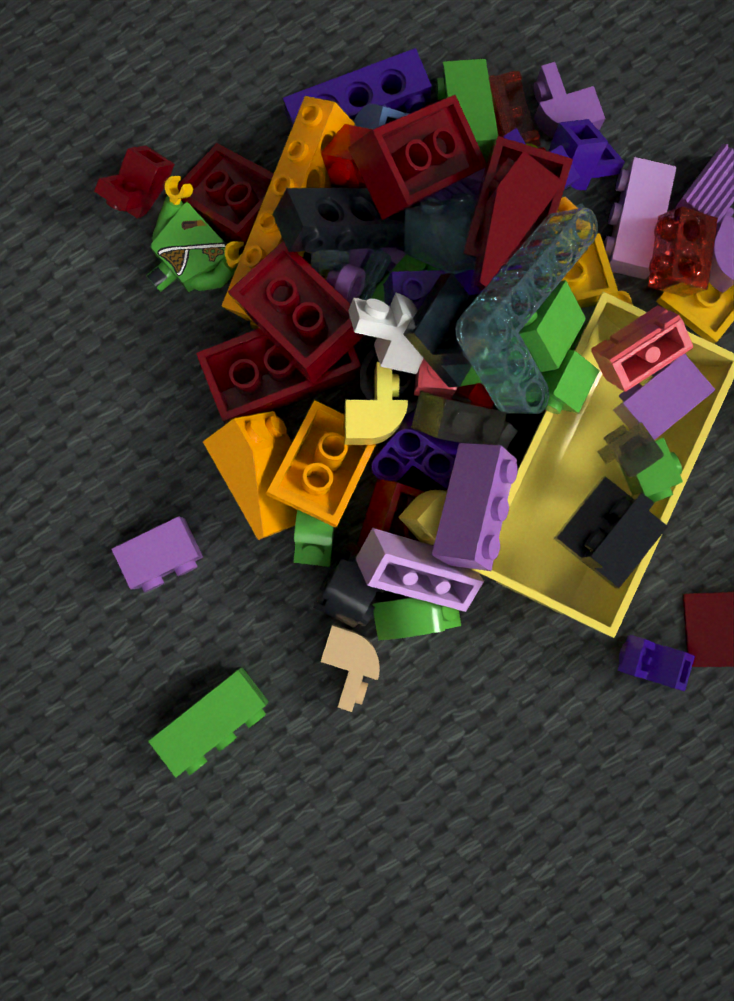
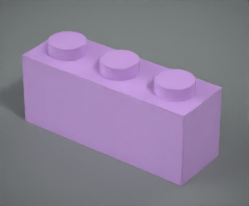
(643, 197)
(412, 571)

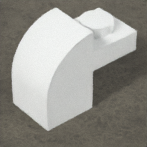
(388, 325)

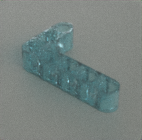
(493, 321)

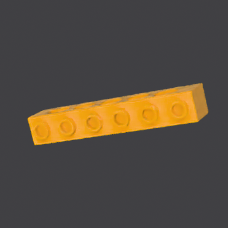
(298, 167)

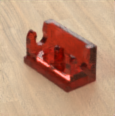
(511, 107)

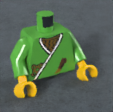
(189, 246)

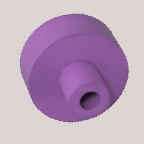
(348, 281)

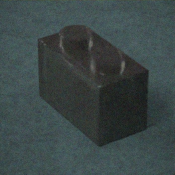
(457, 419)

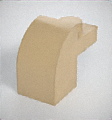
(357, 655)

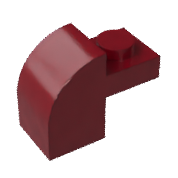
(138, 181)

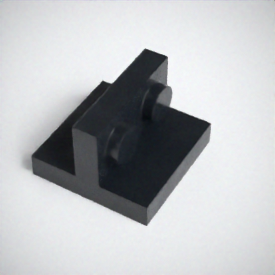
(434, 329)
(611, 531)

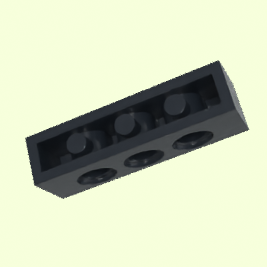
(336, 220)

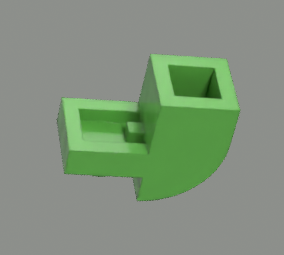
(312, 541)
(412, 618)

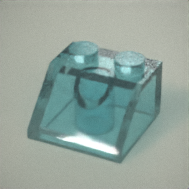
(439, 232)

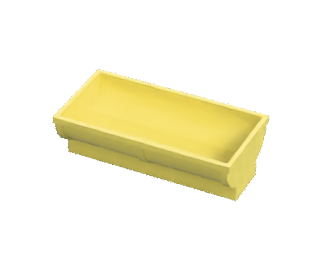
(565, 467)

